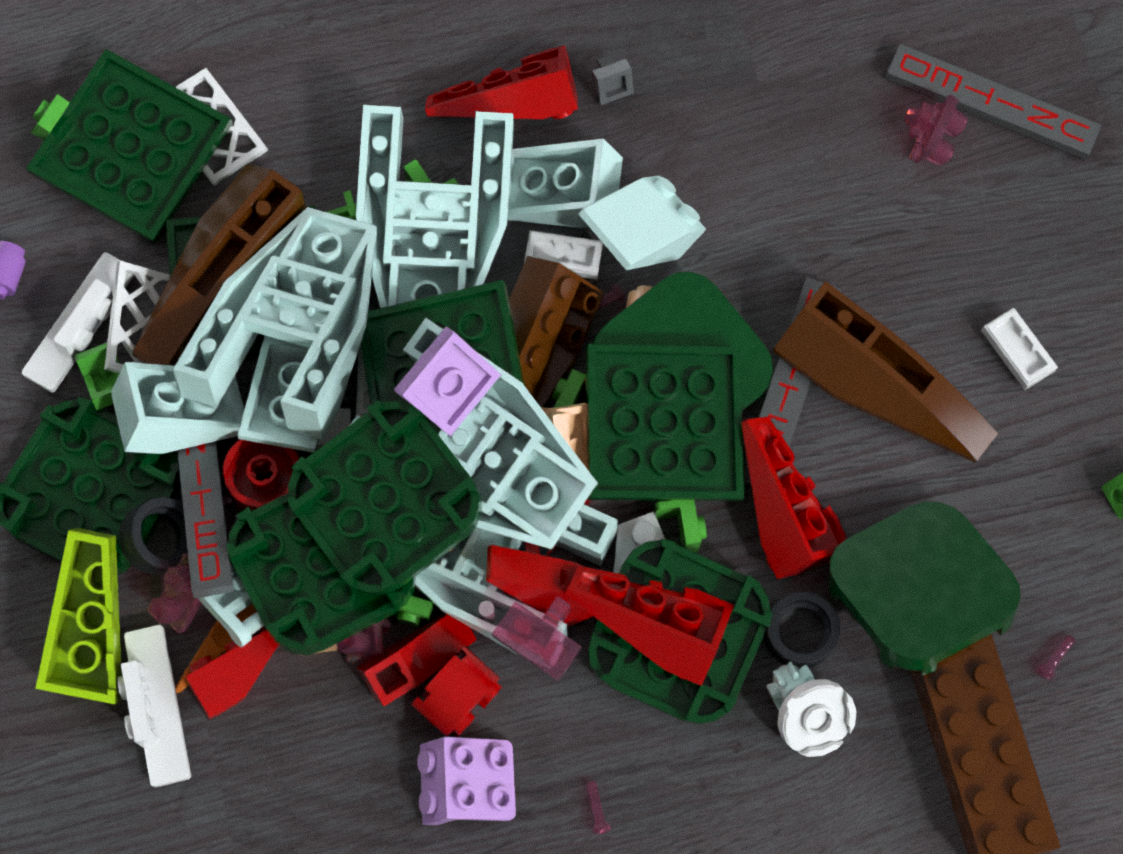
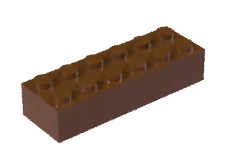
(985, 754)

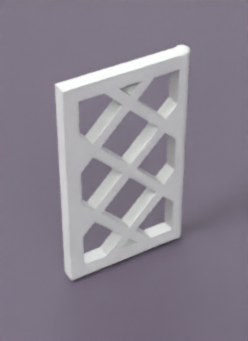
(240, 127)
(121, 298)

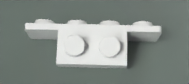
(75, 326)
(153, 706)

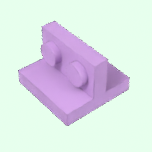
(447, 381)

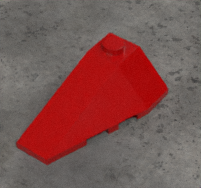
(532, 91)
(790, 519)
(665, 625)

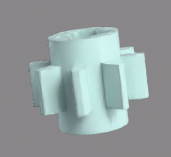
(786, 680)

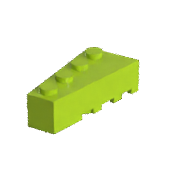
(84, 625)

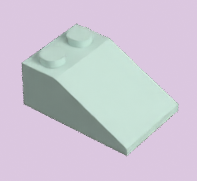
(560, 180)
(644, 223)
(263, 413)
(160, 421)

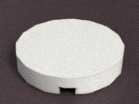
(816, 717)

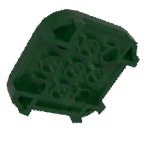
(692, 312)
(81, 479)
(384, 498)
(297, 585)
(924, 585)
(635, 675)

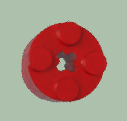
(249, 460)
(457, 692)

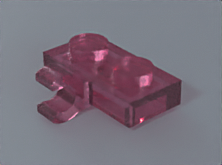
(538, 638)

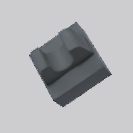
(612, 79)

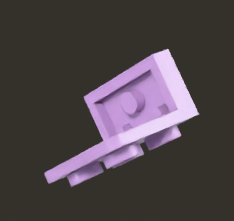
(466, 780)

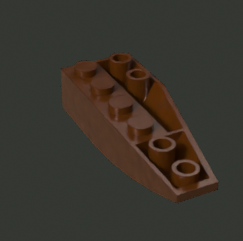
(225, 238)
(550, 321)
(880, 374)

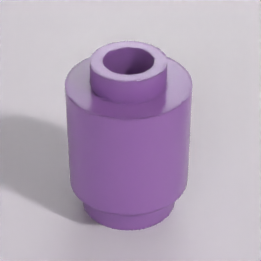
(11, 267)

